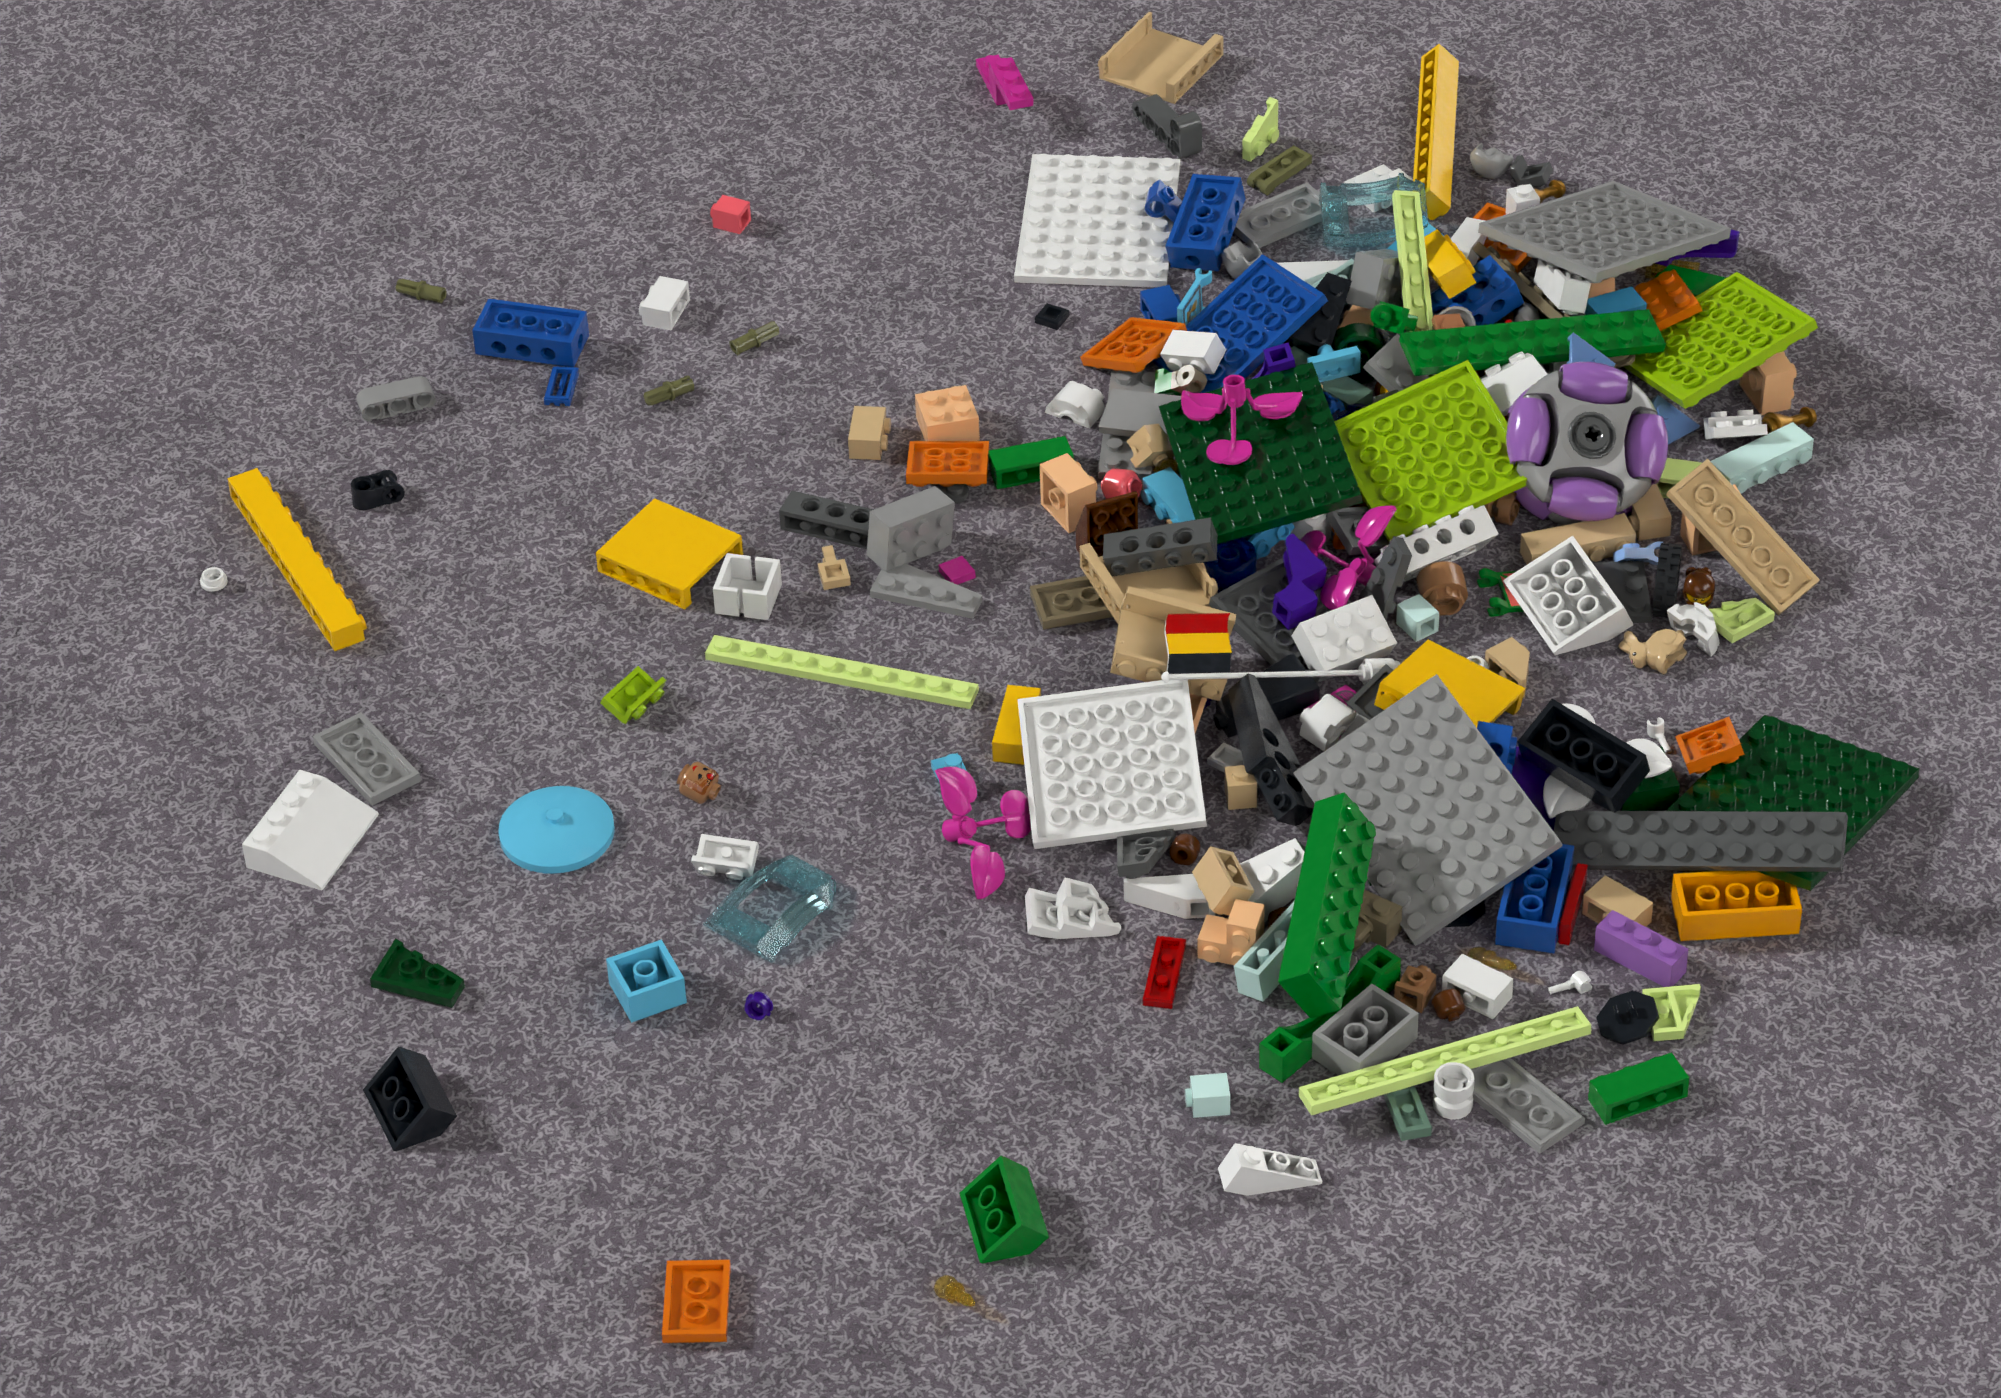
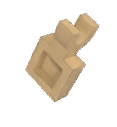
(832, 571)

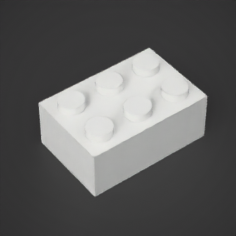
(1344, 637)

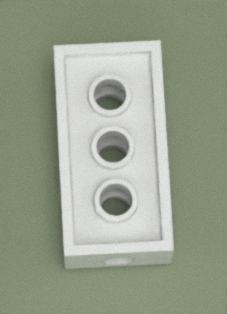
(1448, 539)

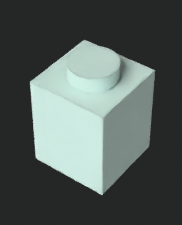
(1417, 617)
(1208, 1095)

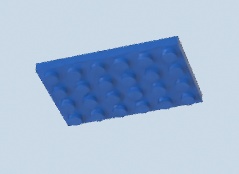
(1253, 315)

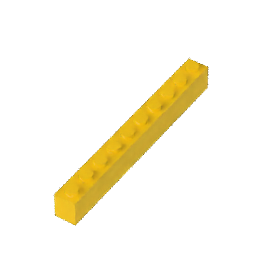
(1436, 128)
(297, 560)

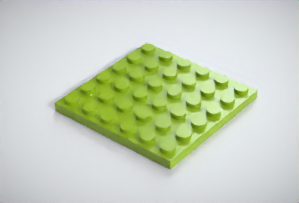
(1730, 336)
(1430, 450)

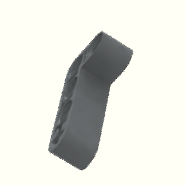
(1179, 133)

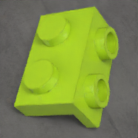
(632, 695)

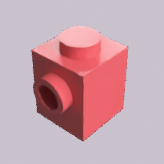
(731, 214)

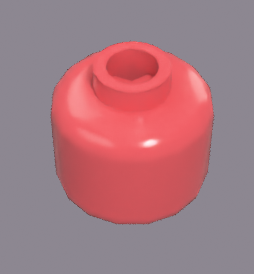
(1120, 482)

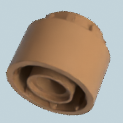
(1443, 586)

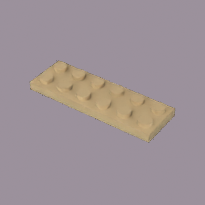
(1742, 537)

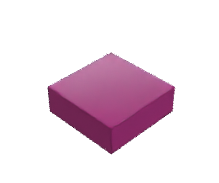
(957, 570)

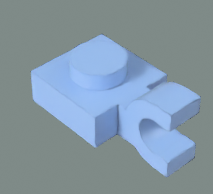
(1632, 552)

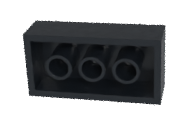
(1583, 756)

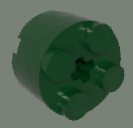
(1366, 339)

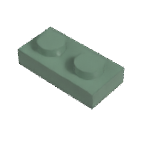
(1408, 1113)

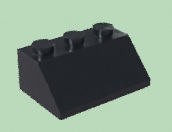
(409, 1100)

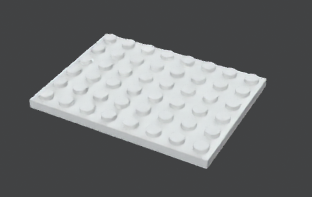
(1091, 222)

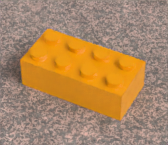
(1734, 905)

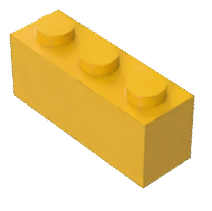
(1007, 737)

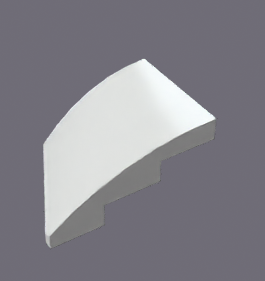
(1076, 914)

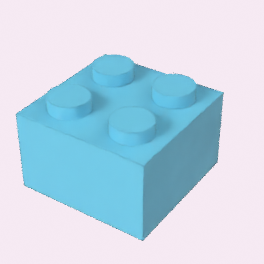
(646, 980)

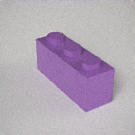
(1641, 949)

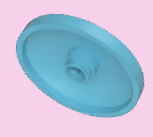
(556, 829)

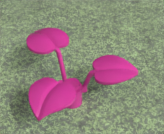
(1206, 405)
(1340, 586)
(960, 790)

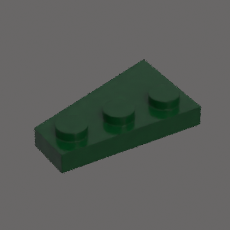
(415, 977)

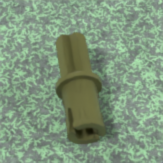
(421, 290)
(754, 338)
(669, 390)

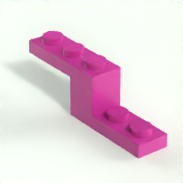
(1004, 82)

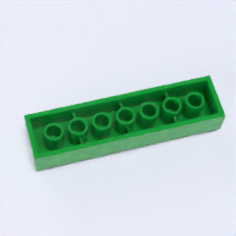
(1327, 906)

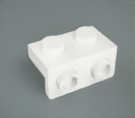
(725, 856)

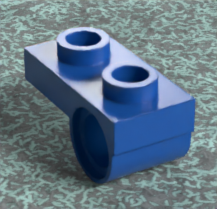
(1162, 201)

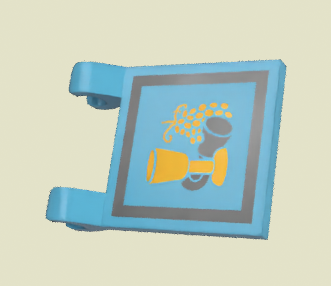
(1192, 302)

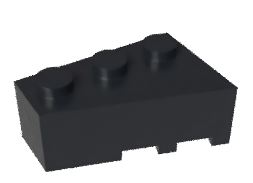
(1323, 324)

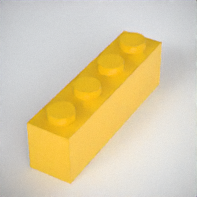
(1448, 264)

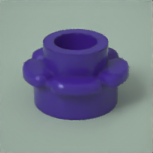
(758, 1006)

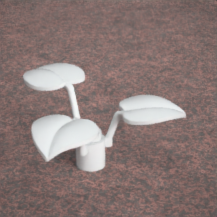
(1561, 798)

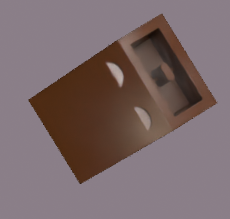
(1106, 517)

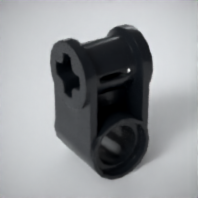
(374, 490)

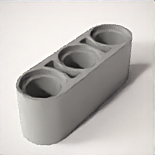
(395, 398)

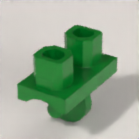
(1393, 318)

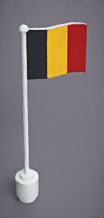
(1202, 650)

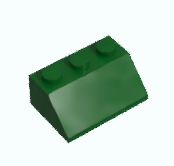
(1003, 1212)

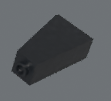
(1285, 695)

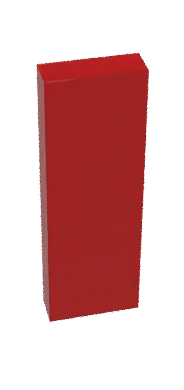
(1572, 904)
(1164, 972)

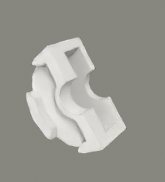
(1078, 403)
(1695, 621)
(1326, 721)

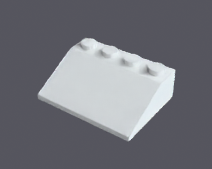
(1512, 379)
(1568, 599)
(308, 831)

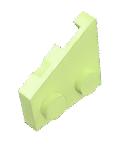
(1262, 133)
(1741, 618)
(1675, 1010)

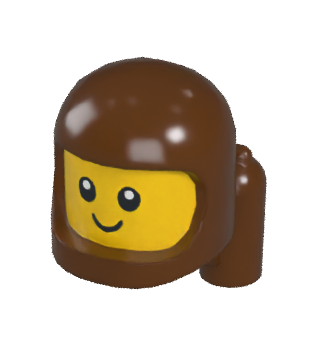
(1698, 586)

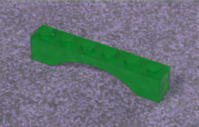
(1291, 1046)

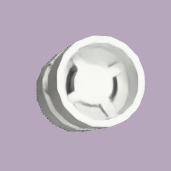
(1453, 1090)

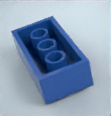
(1535, 903)

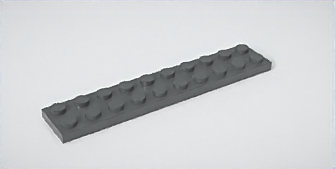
(1705, 840)

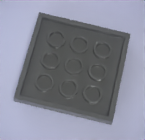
(1253, 605)

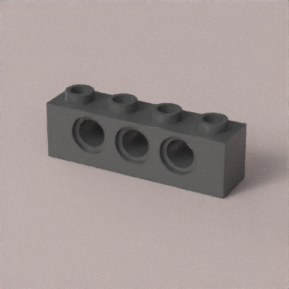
(825, 519)
(1160, 547)

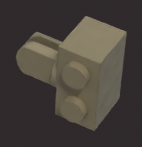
(1377, 921)

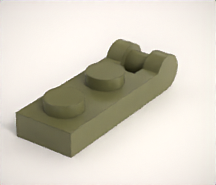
(1279, 169)

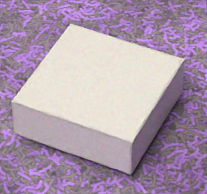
(1225, 756)

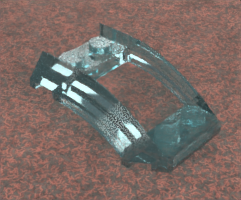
(1335, 203)
(766, 941)

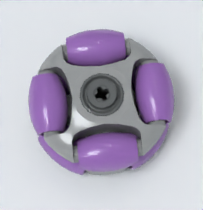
(1585, 444)

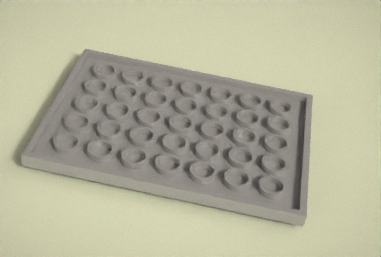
(1604, 231)
(1441, 808)

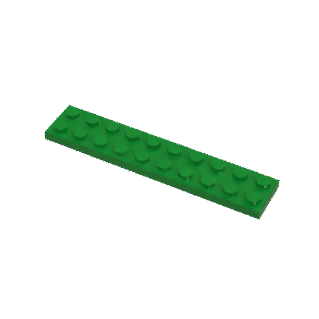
(1545, 339)

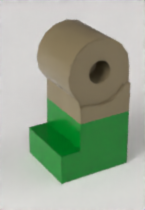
(1173, 383)

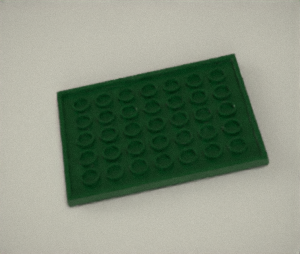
(1294, 463)
(1802, 772)

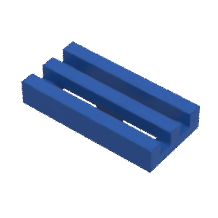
(559, 398)

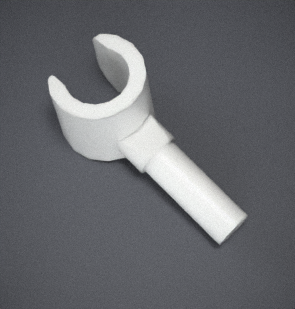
(1657, 732)
(1578, 980)

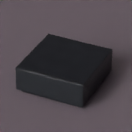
(1052, 316)

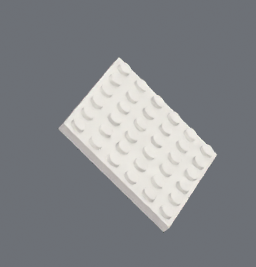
(1111, 763)

